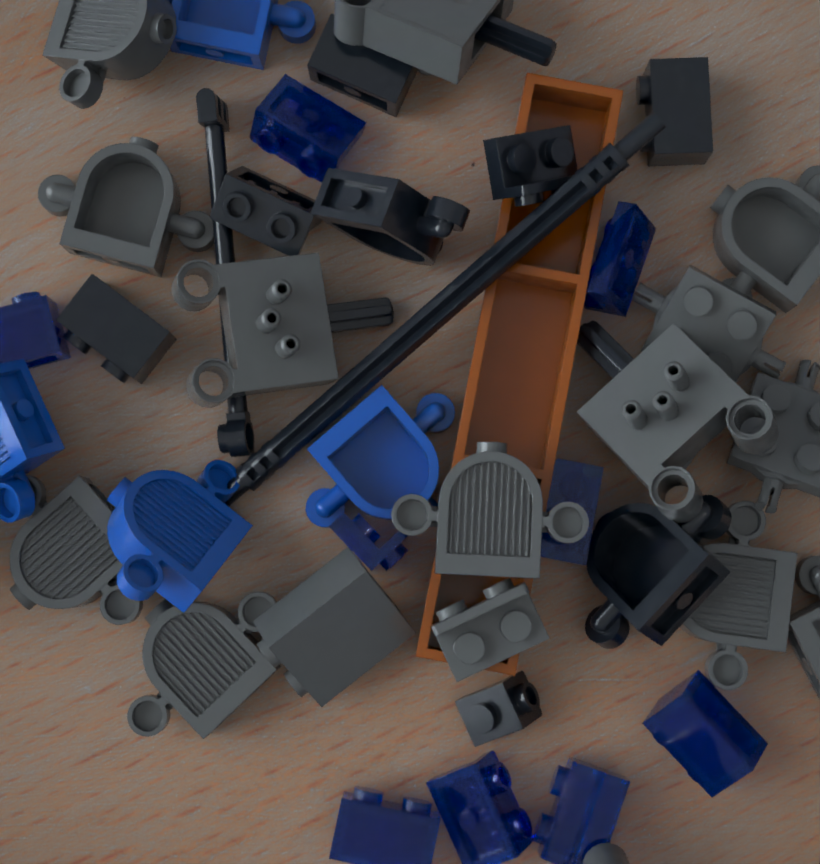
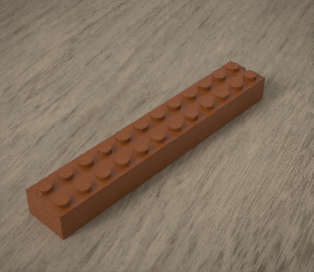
(529, 329)

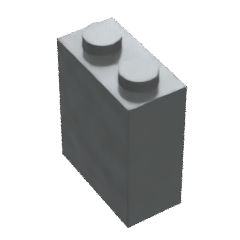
(331, 628)

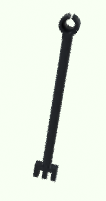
(237, 434)

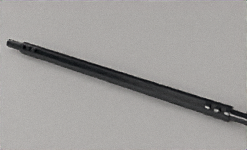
(443, 307)

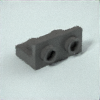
(488, 630)

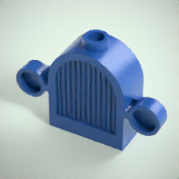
(238, 29)
(25, 439)
(379, 456)
(173, 532)

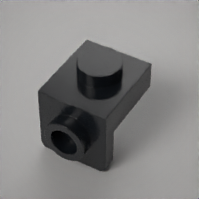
(499, 709)

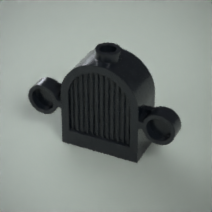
(388, 215)
(652, 570)

